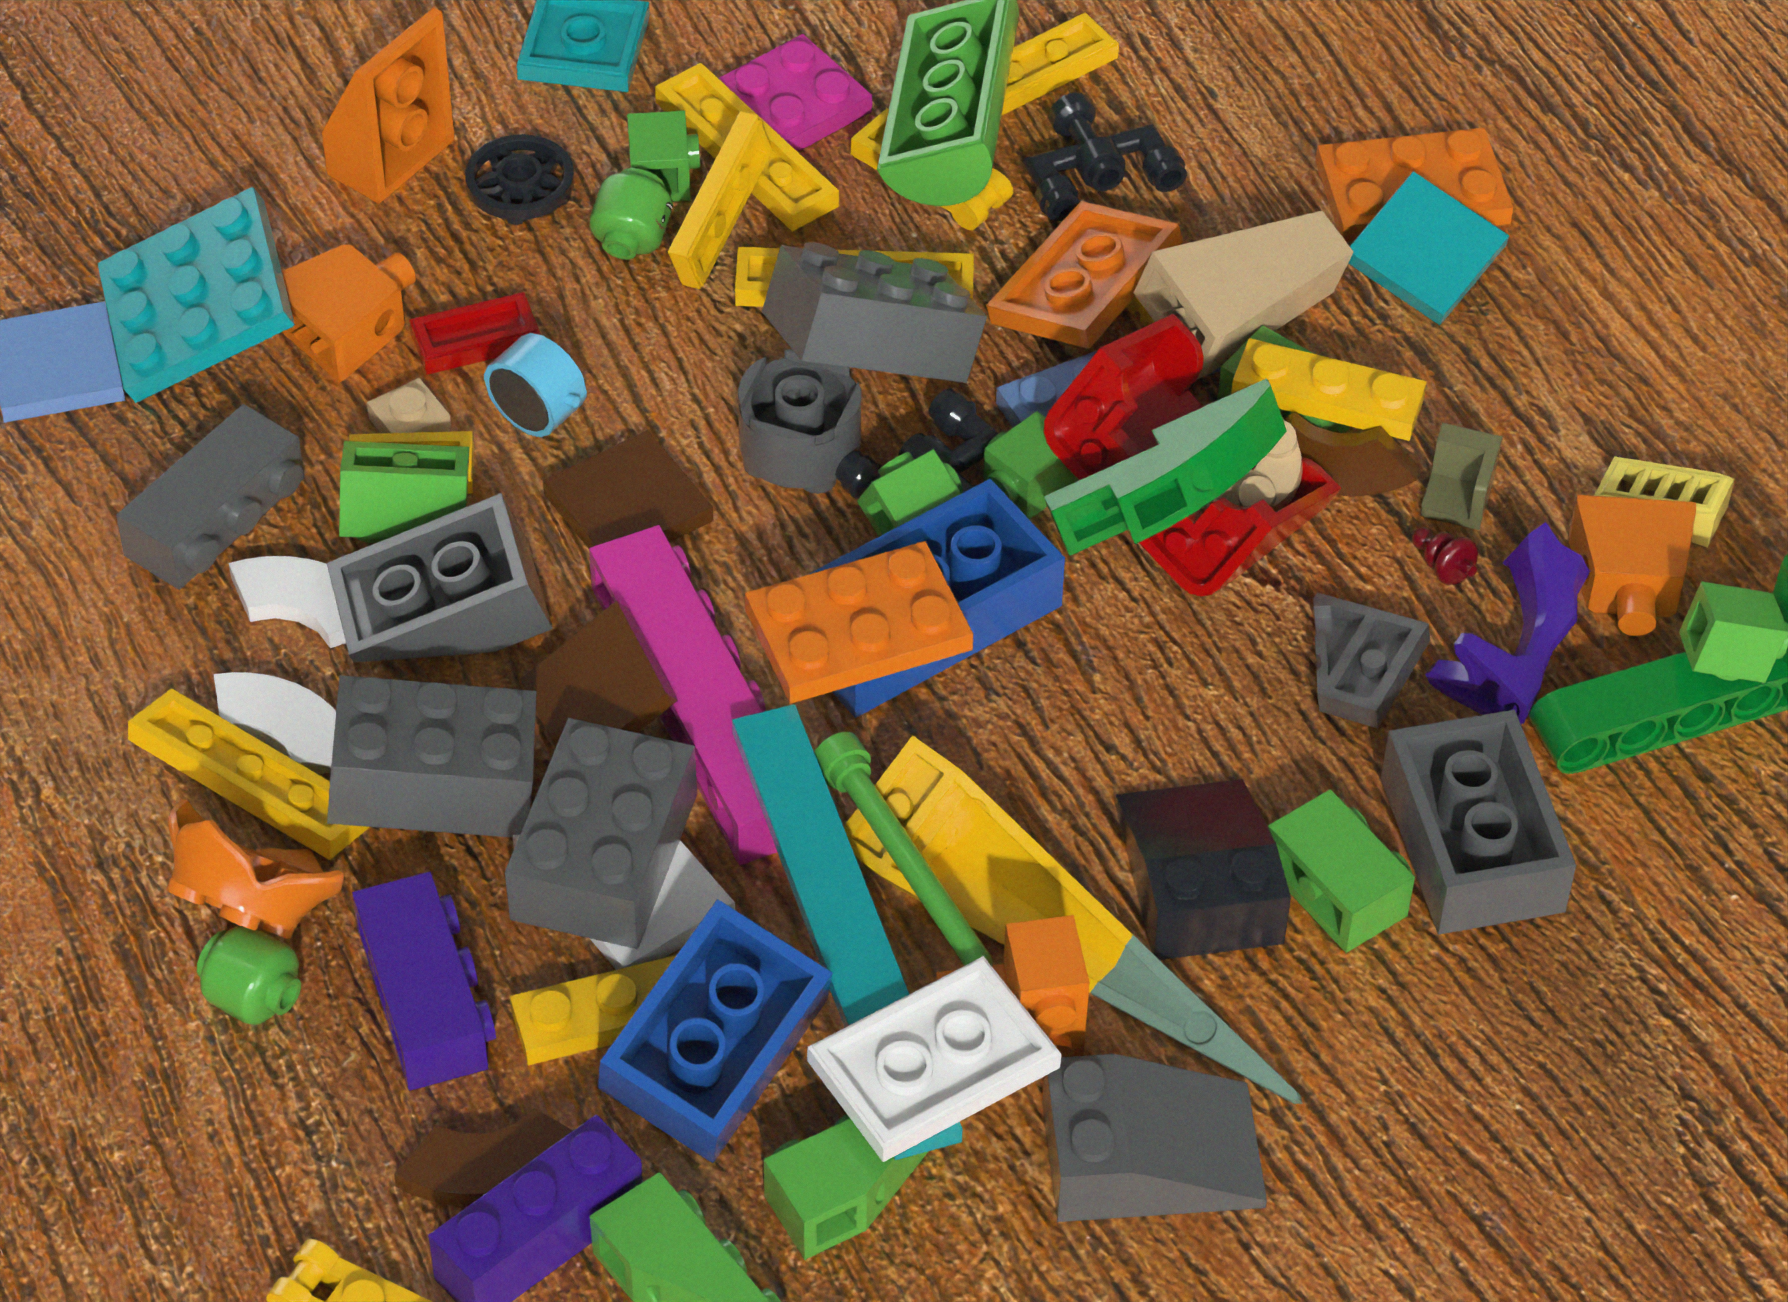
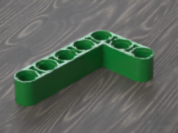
(1653, 706)

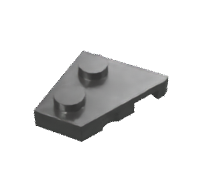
(1363, 657)

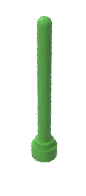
(848, 769)

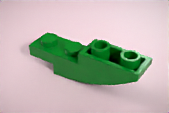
(1186, 470)

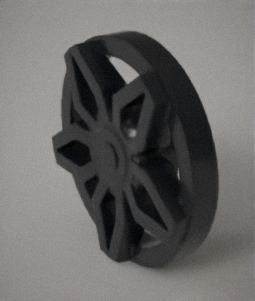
(519, 178)

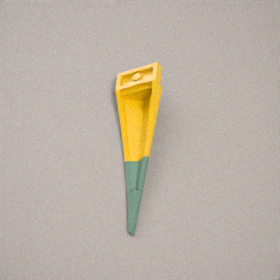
(1007, 878)

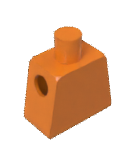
(346, 306)
(1633, 556)

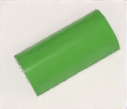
(948, 101)

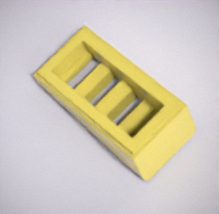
(1706, 488)

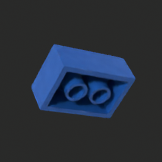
(714, 1030)

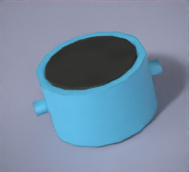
(535, 385)

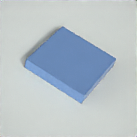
(57, 362)

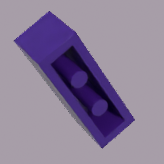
(423, 980)
(533, 1217)

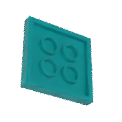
(195, 294)

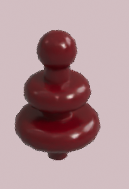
(1449, 556)

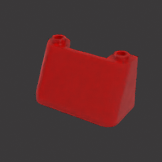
(1111, 417)

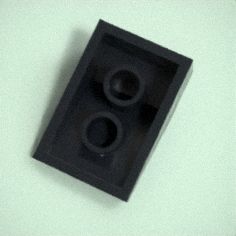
(1204, 869)

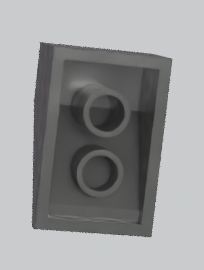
(441, 588)
(1148, 1140)

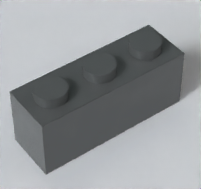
(211, 497)

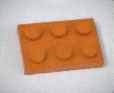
(1367, 173)
(1081, 274)
(858, 622)

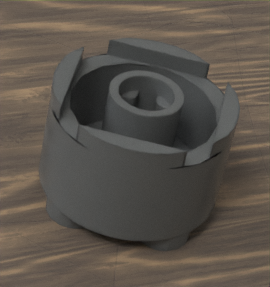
(798, 421)

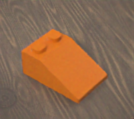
(393, 113)

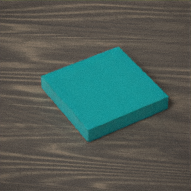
(584, 43)
(1427, 248)

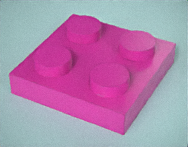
(800, 92)

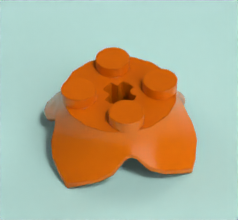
(248, 885)

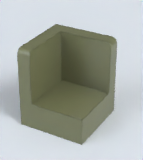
(1461, 476)

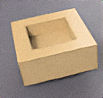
(408, 410)

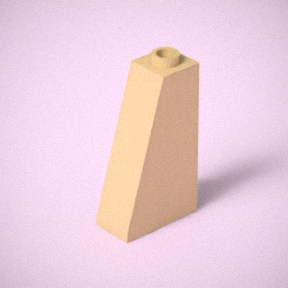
(1244, 280)

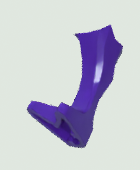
(1548, 587)

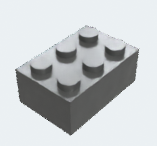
(873, 312)
(432, 756)
(1477, 822)
(601, 833)

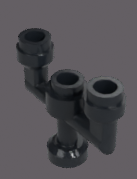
(1096, 158)
(954, 416)

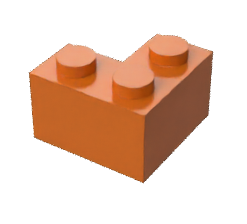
(1048, 977)

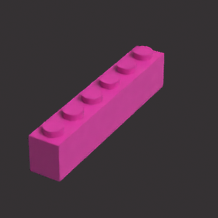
(700, 668)

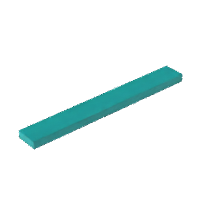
(823, 873)

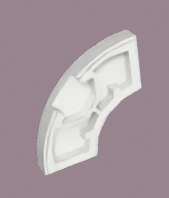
(290, 591)
(280, 716)

